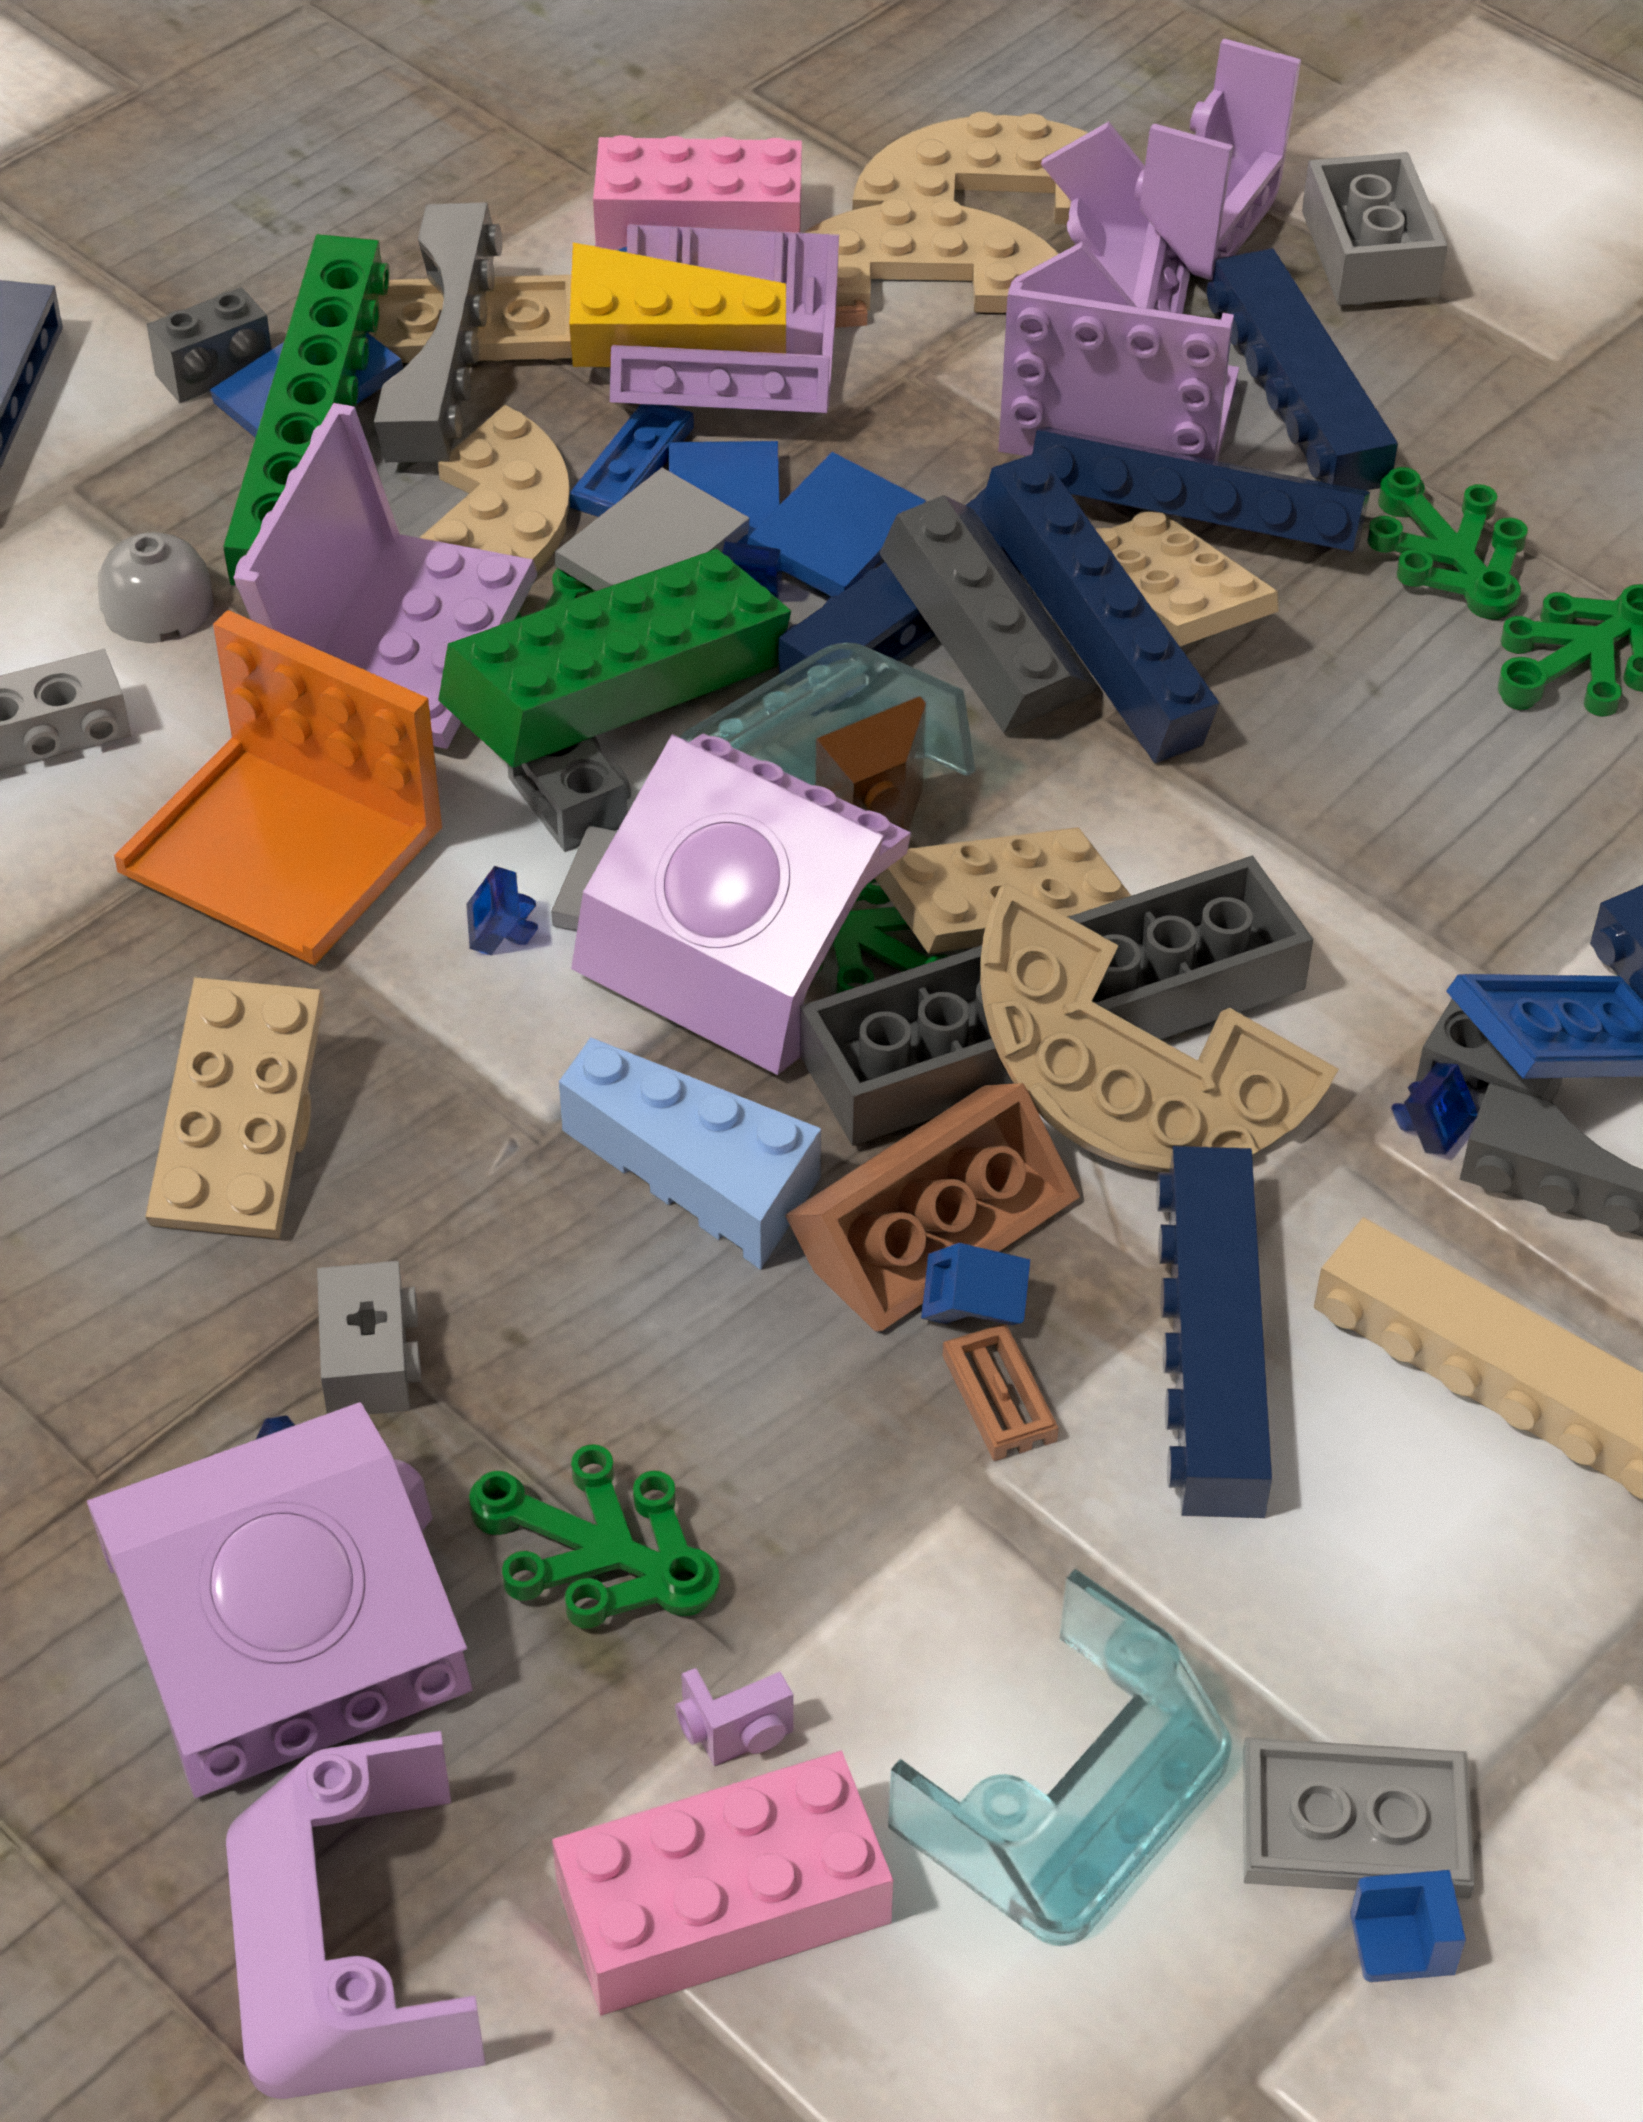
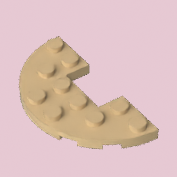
(968, 154)
(932, 244)
(514, 490)
(1109, 1079)

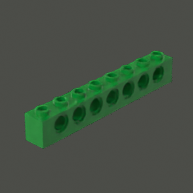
(313, 372)

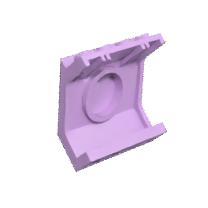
(740, 378)
(728, 895)
(282, 1597)

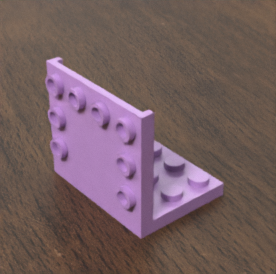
(1114, 374)
(358, 589)

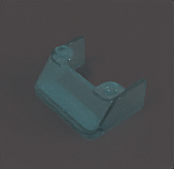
(833, 691)
(1073, 1853)

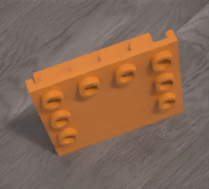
(303, 804)

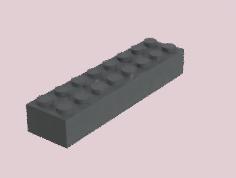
(1182, 957)

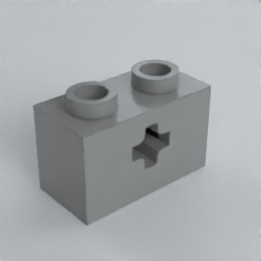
(365, 1337)

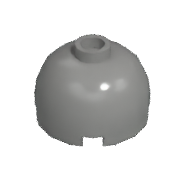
(154, 587)

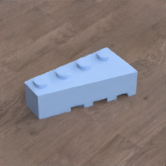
(693, 1144)

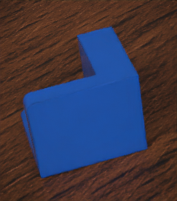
(976, 1284)
(1407, 1926)

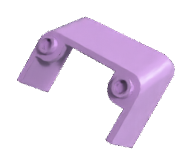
(1220, 183)
(1116, 247)
(336, 2020)

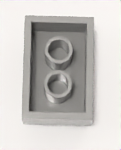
(1374, 228)

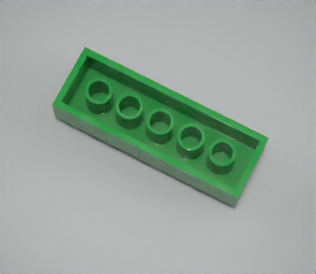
(612, 656)

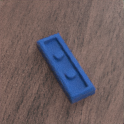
(631, 457)

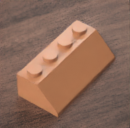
(964, 1177)

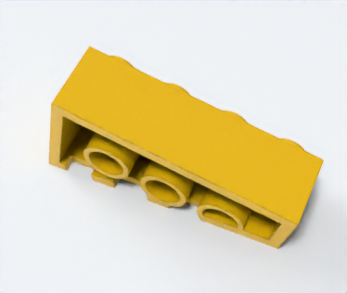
(668, 305)

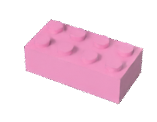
(696, 185)
(722, 1882)

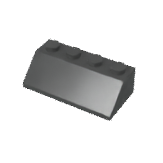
(983, 612)

